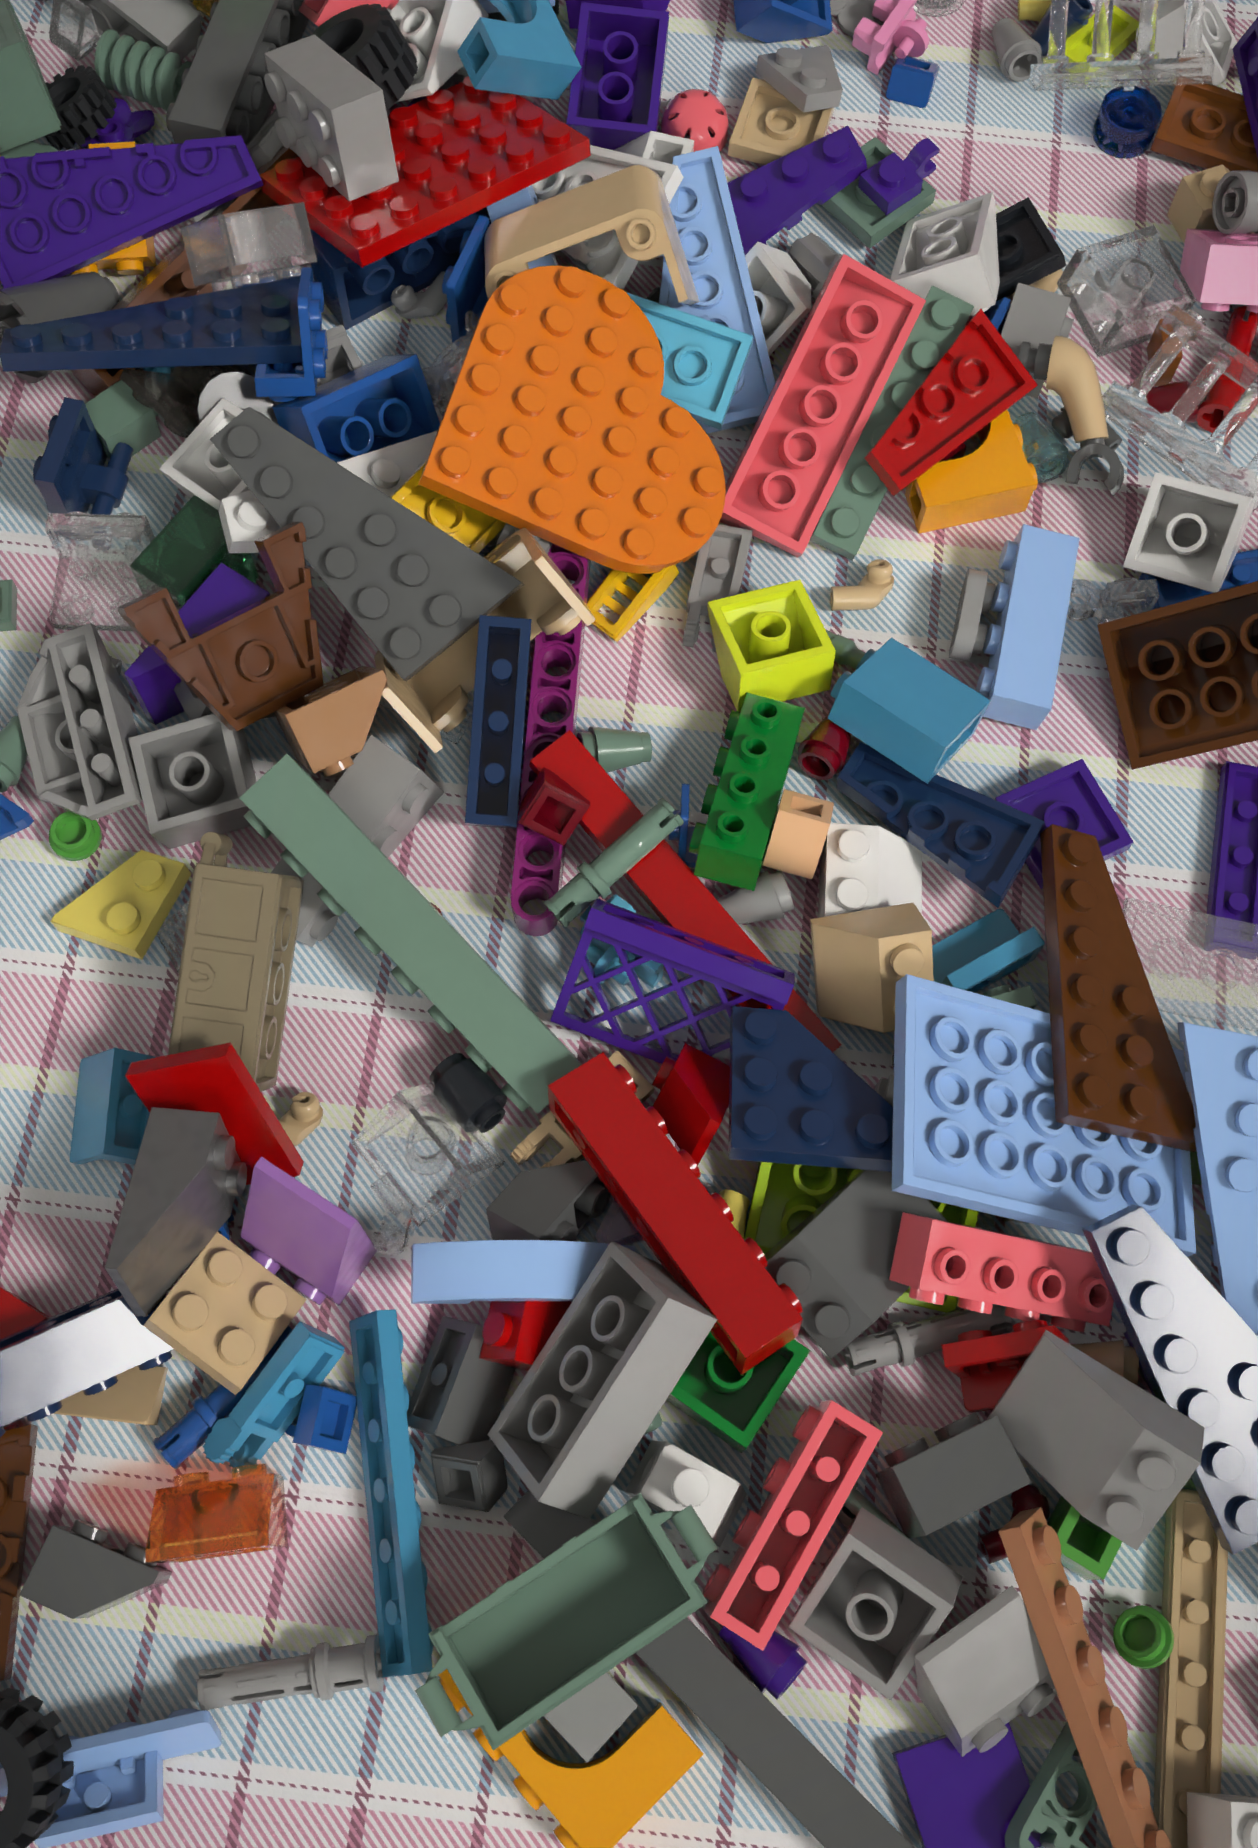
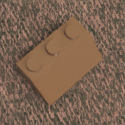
(333, 720)

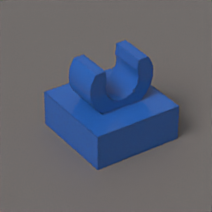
(324, 1419)

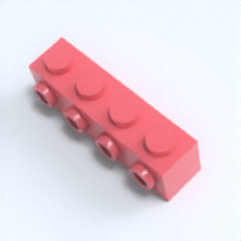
(999, 1270)
(792, 1522)

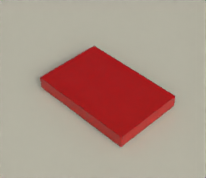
(218, 1083)

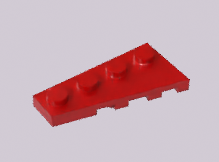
(956, 400)

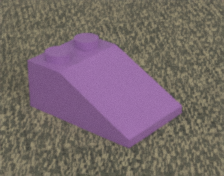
(303, 1235)

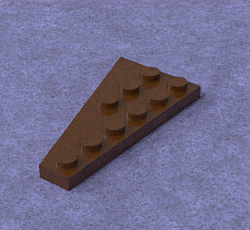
(1106, 1031)

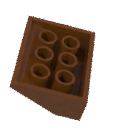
(1186, 675)

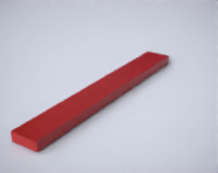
(661, 874)

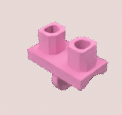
(898, 32)

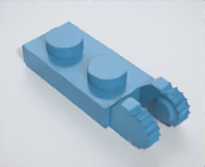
(273, 1397)

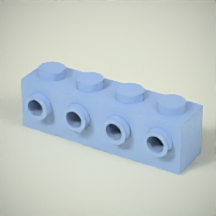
(1028, 626)

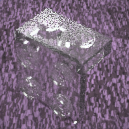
(95, 567)

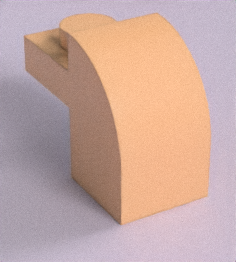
(798, 834)

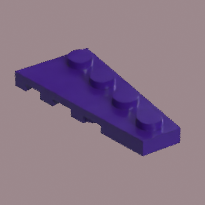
(792, 184)

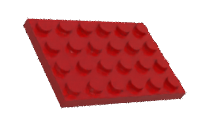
(451, 161)

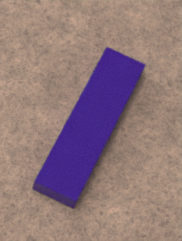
(1235, 846)

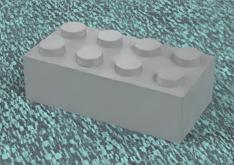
(600, 1380)

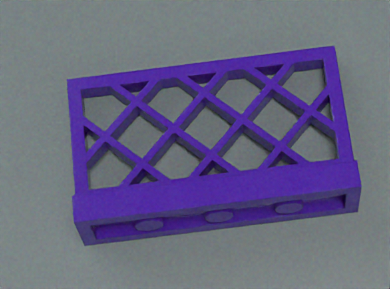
(675, 951)

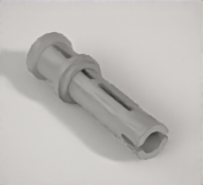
(319, 1673)

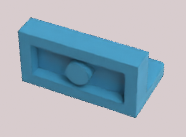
(984, 952)
(107, 1110)

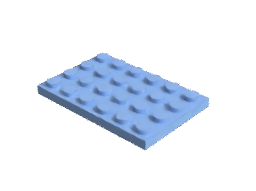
(983, 1126)

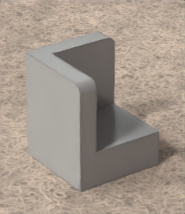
(592, 1715)

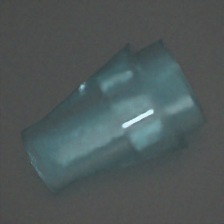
(1042, 448)

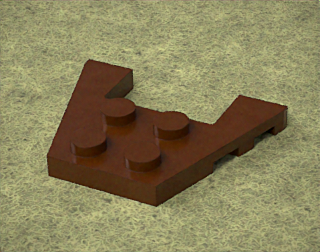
(253, 657)

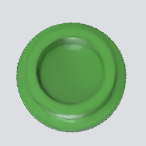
(74, 836)
(1143, 1637)

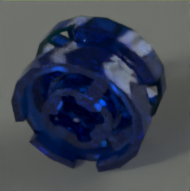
(1127, 120)

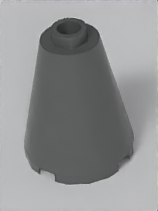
(53, 301)

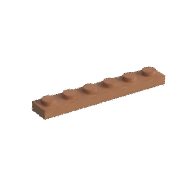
(1080, 1682)

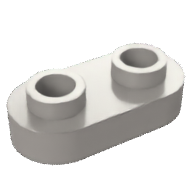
(975, 597)

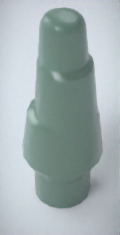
(846, 650)

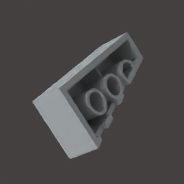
(160, 23)
(386, 801)

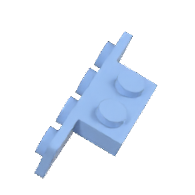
(121, 1774)

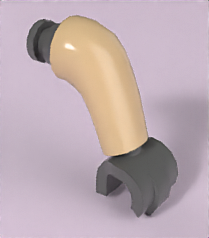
(1076, 381)

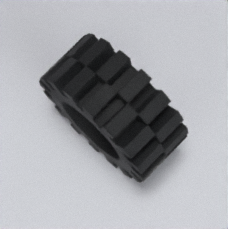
(81, 105)

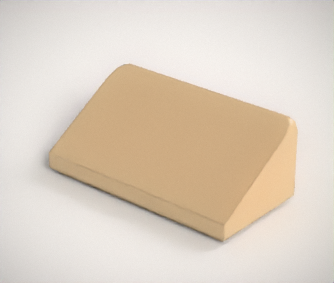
(131, 1400)

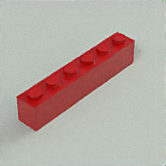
(675, 1211)

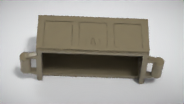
(236, 960)

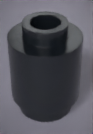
(468, 1093)

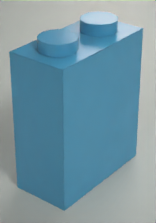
(907, 708)

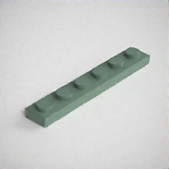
(859, 487)

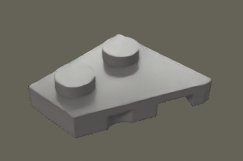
(803, 76)

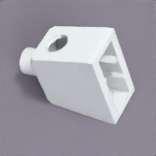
(676, 1479)

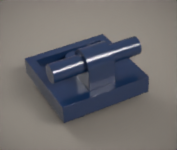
(73, 466)

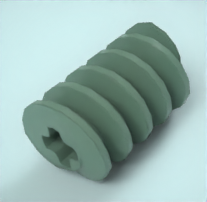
(139, 69)

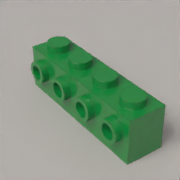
(748, 791)

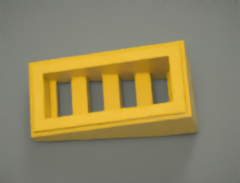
(641, 601)

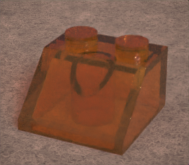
(218, 1517)

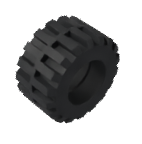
(374, 46)
(33, 1769)

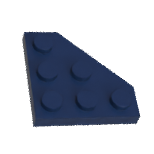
(799, 1099)

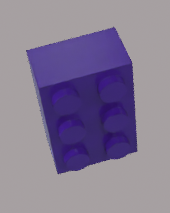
(620, 75)

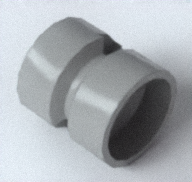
(1236, 202)

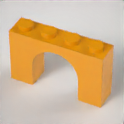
(976, 486)
(602, 1797)

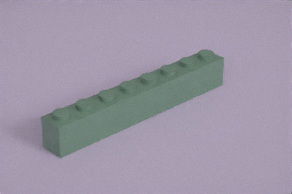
(410, 931)

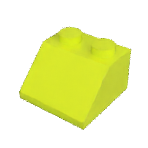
(771, 644)

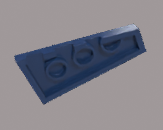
(951, 824)

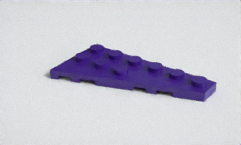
(95, 201)

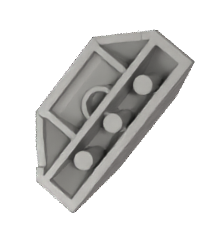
(79, 727)

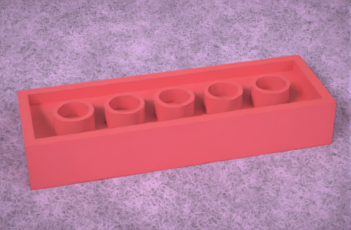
(819, 405)

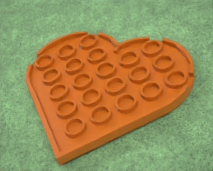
(569, 428)

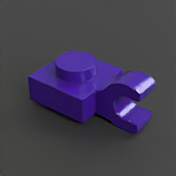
(896, 180)

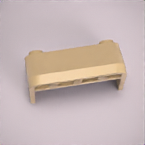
(624, 201)
(438, 692)

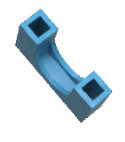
(520, 54)

